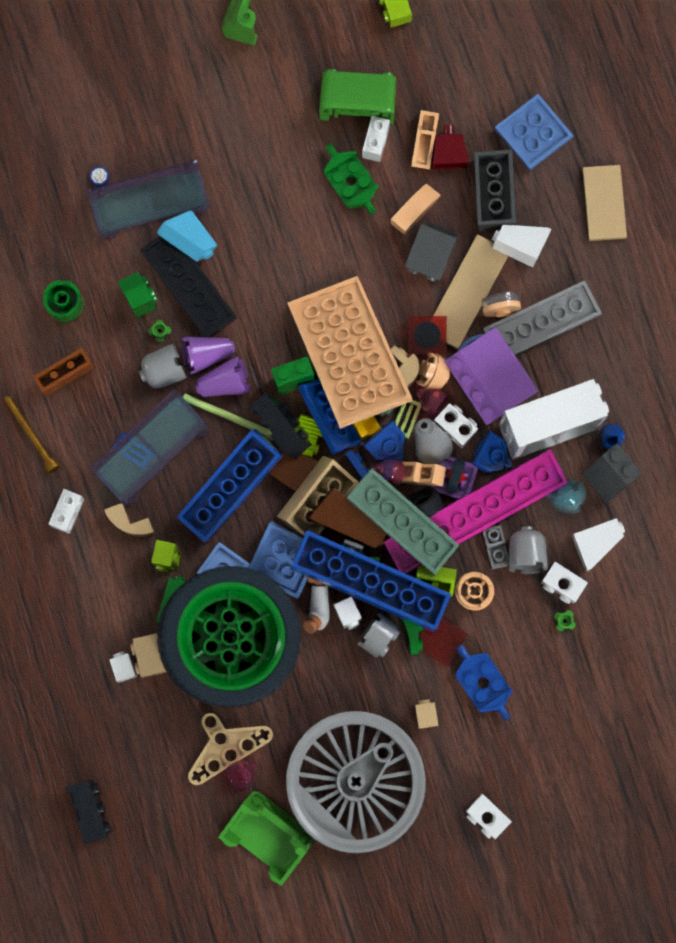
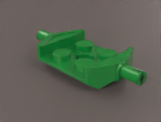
(348, 165)

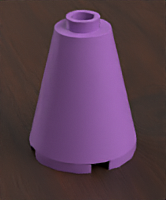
(205, 352)
(224, 380)

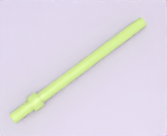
(227, 415)

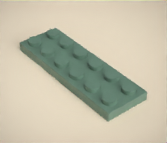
(402, 521)

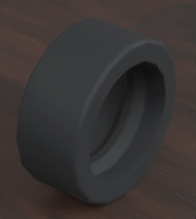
(427, 501)

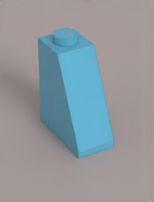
(188, 236)

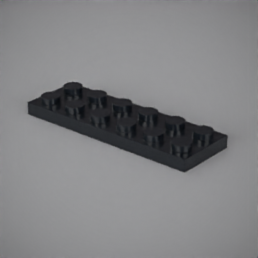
(189, 286)

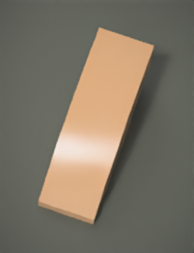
(425, 139)
(415, 208)
(424, 474)

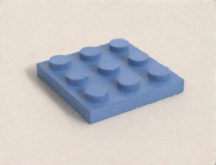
(533, 132)
(276, 556)

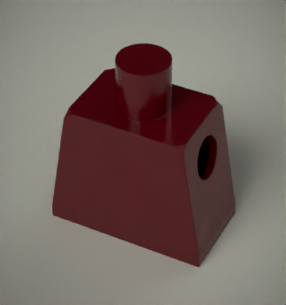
(450, 150)

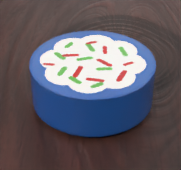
(99, 176)

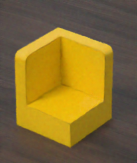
(366, 427)

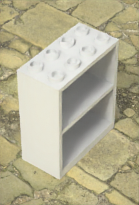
(553, 419)

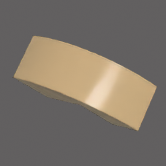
(119, 517)

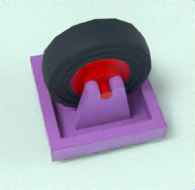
(458, 478)

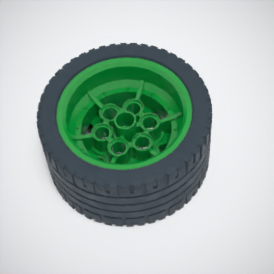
(269, 612)

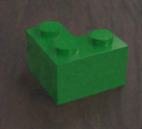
(138, 295)

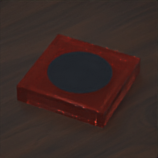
(427, 334)

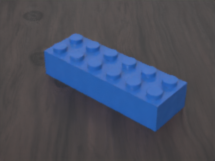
(230, 485)

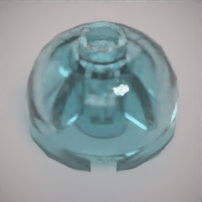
(569, 497)

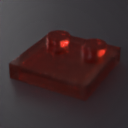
(443, 642)

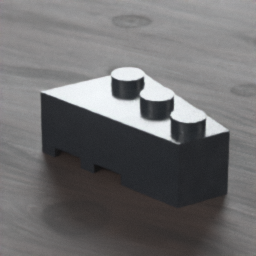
(283, 425)
(89, 811)

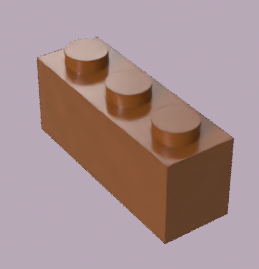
(63, 372)

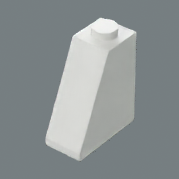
(521, 242)
(597, 542)

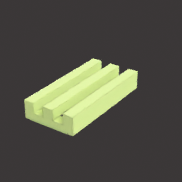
(412, 403)

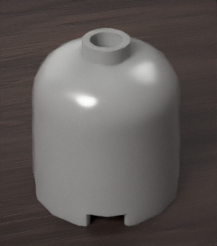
(162, 367)
(527, 551)

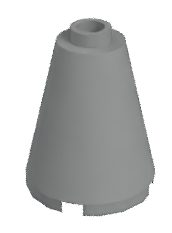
(431, 442)

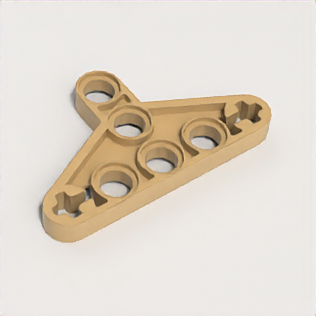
(217, 752)

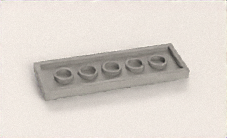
(548, 318)

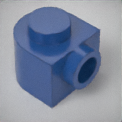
(612, 435)

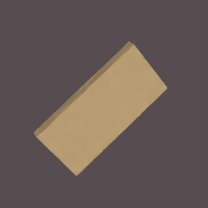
(604, 203)

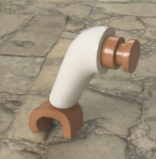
(319, 607)

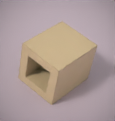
(426, 714)

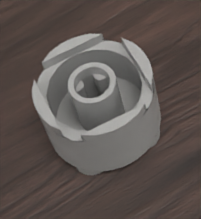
(378, 635)

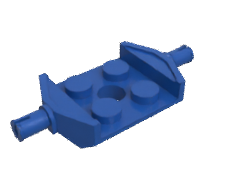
(495, 694)

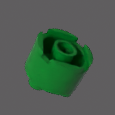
(63, 311)

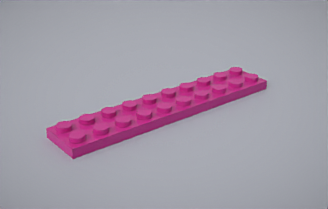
(490, 503)

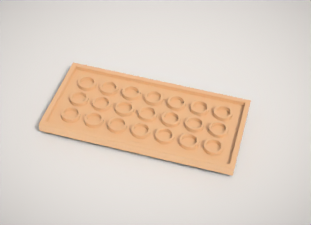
(349, 352)

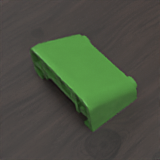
(240, 22)
(357, 94)
(268, 835)

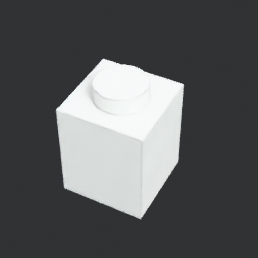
(123, 667)

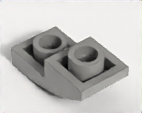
(355, 546)
(496, 547)

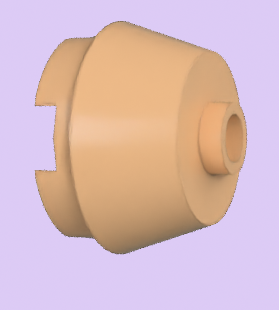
(433, 372)
(474, 591)

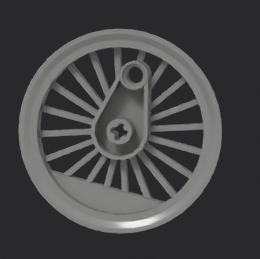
(368, 769)

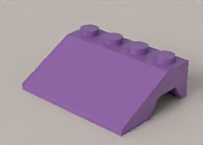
(491, 375)

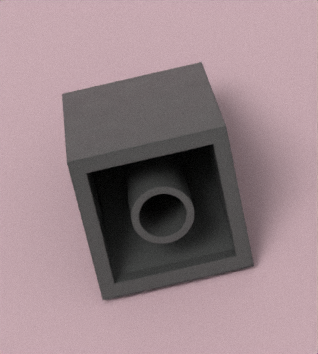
(431, 250)
(611, 473)

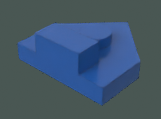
(386, 443)
(491, 454)

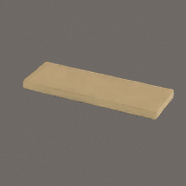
(469, 287)

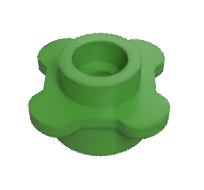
(159, 325)
(560, 624)

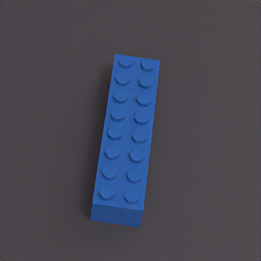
(370, 581)

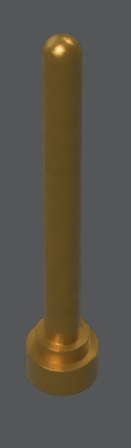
(50, 463)

